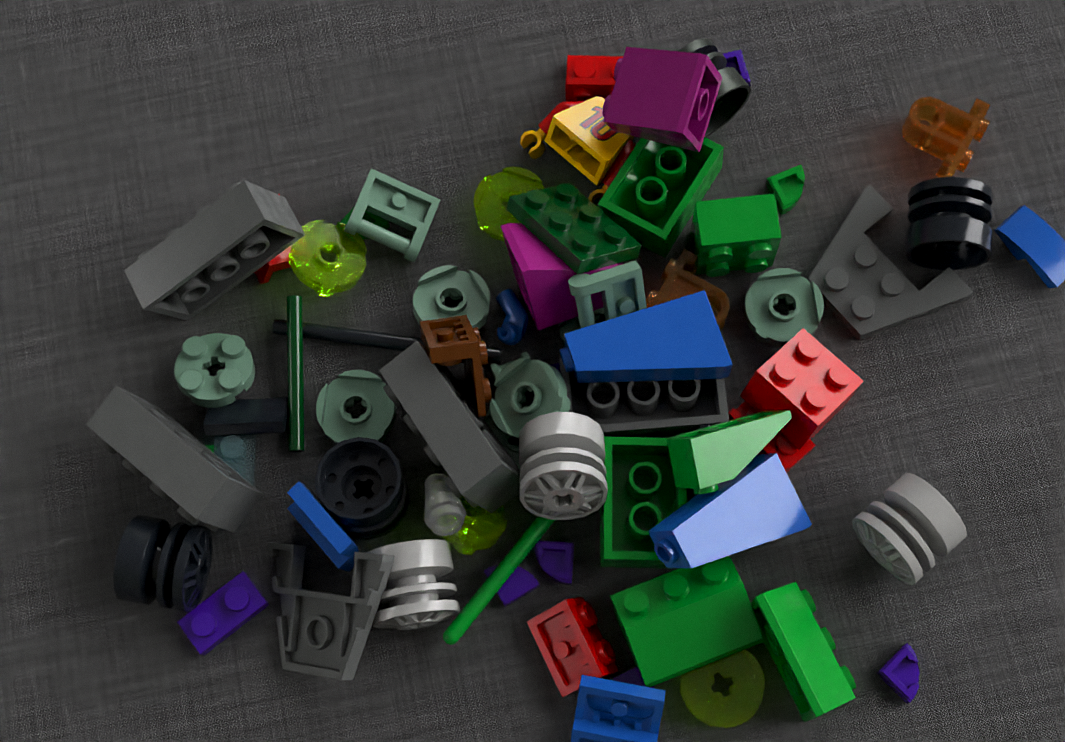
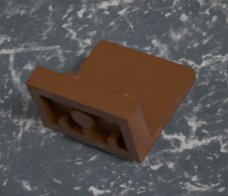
(451, 341)

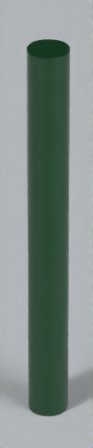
(295, 374)

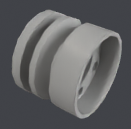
(562, 466)
(909, 528)
(412, 592)

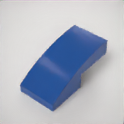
(1037, 242)

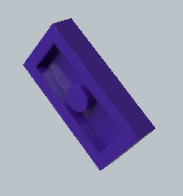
(223, 613)

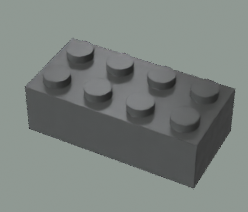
(214, 251)
(648, 407)
(454, 433)
(173, 461)

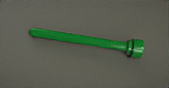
(496, 580)

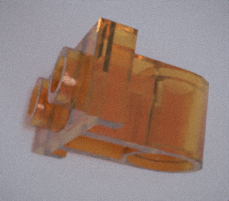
(949, 134)
(682, 282)

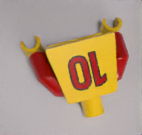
(584, 140)

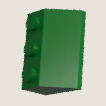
(659, 190)
(686, 620)
(802, 651)

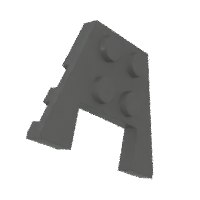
(866, 286)
(326, 630)

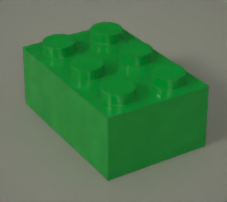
(637, 500)

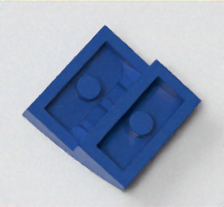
(322, 527)
(616, 712)

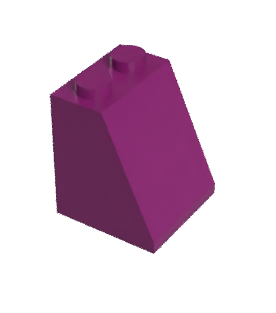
(663, 96)
(543, 277)

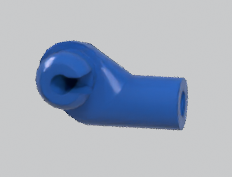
(515, 320)

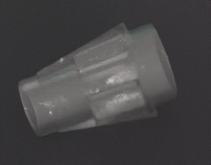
(442, 507)

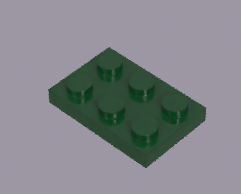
(573, 227)

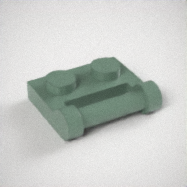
(396, 204)
(620, 290)

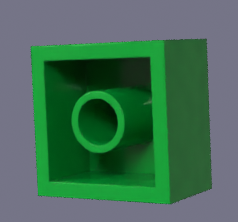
(735, 234)

